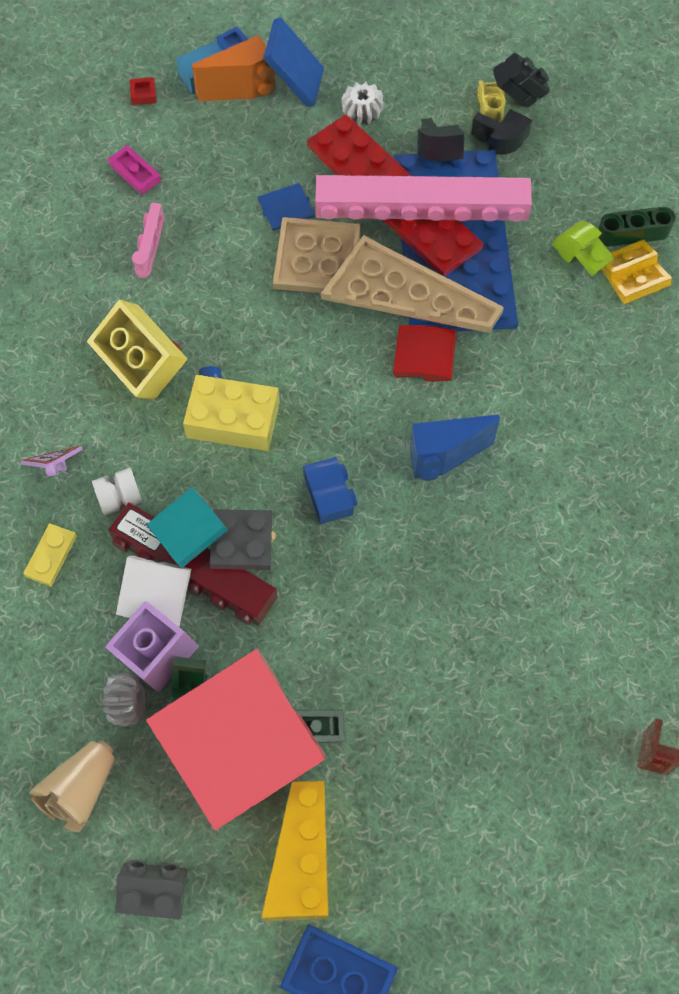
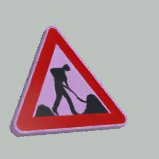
(53, 461)

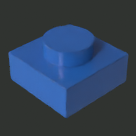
(230, 38)

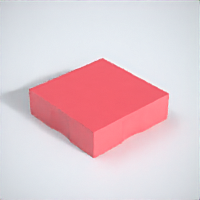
(236, 739)

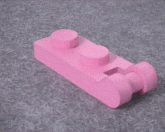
(148, 241)

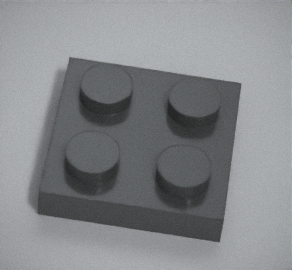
(246, 542)

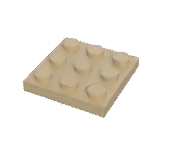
(312, 253)

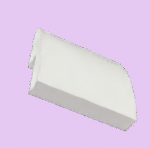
(159, 584)

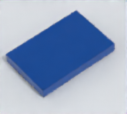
(293, 62)
(335, 967)

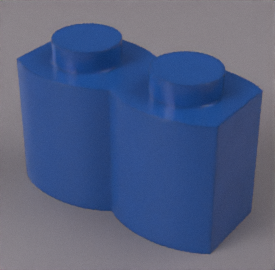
(328, 490)

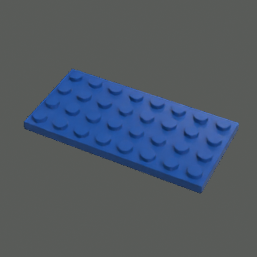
(488, 270)

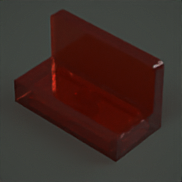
(655, 756)

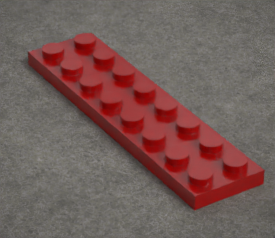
(354, 153)

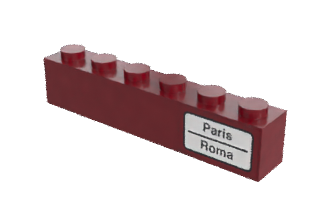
(226, 587)

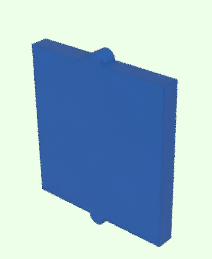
(287, 203)

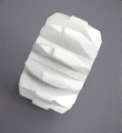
(362, 102)

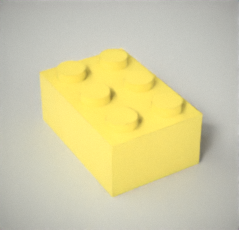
(136, 350)
(231, 412)

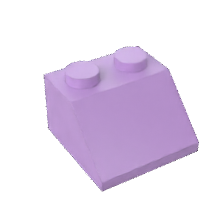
(150, 645)

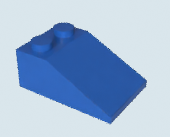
(446, 444)

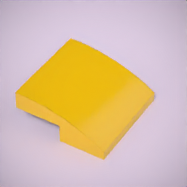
(636, 272)

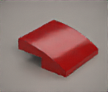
(425, 352)

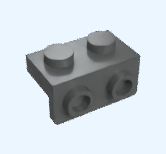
(150, 889)

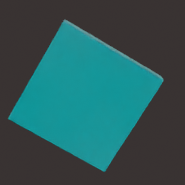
(187, 527)

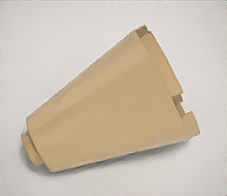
(75, 785)

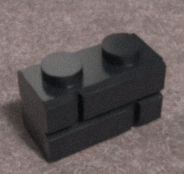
(521, 79)

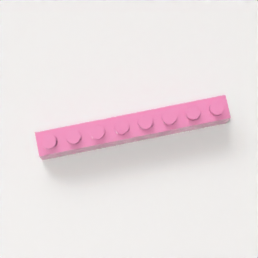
(423, 198)

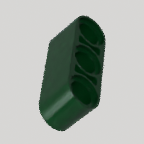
(636, 225)

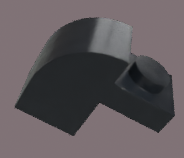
(504, 135)
(440, 143)

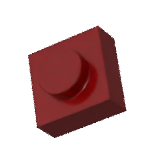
(143, 91)

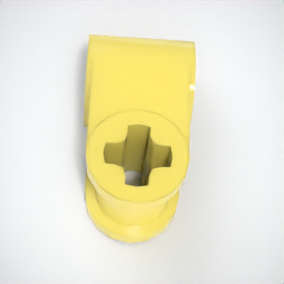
(491, 100)

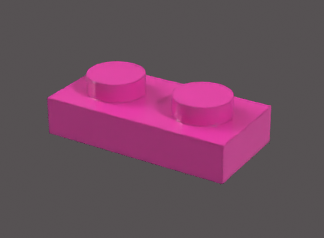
(134, 170)

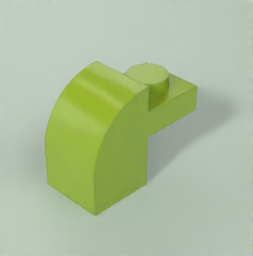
(583, 243)

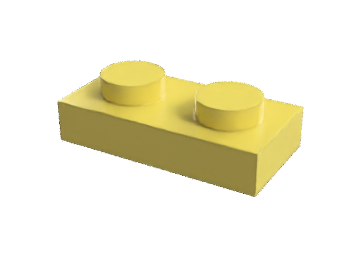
(50, 554)

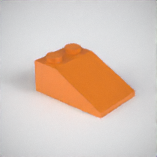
(234, 73)

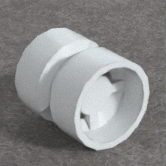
(116, 491)

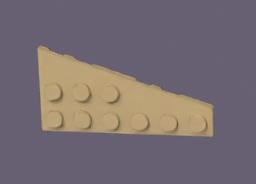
(397, 285)

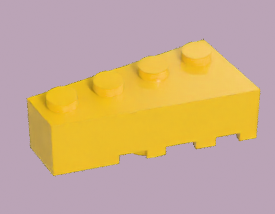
(300, 865)

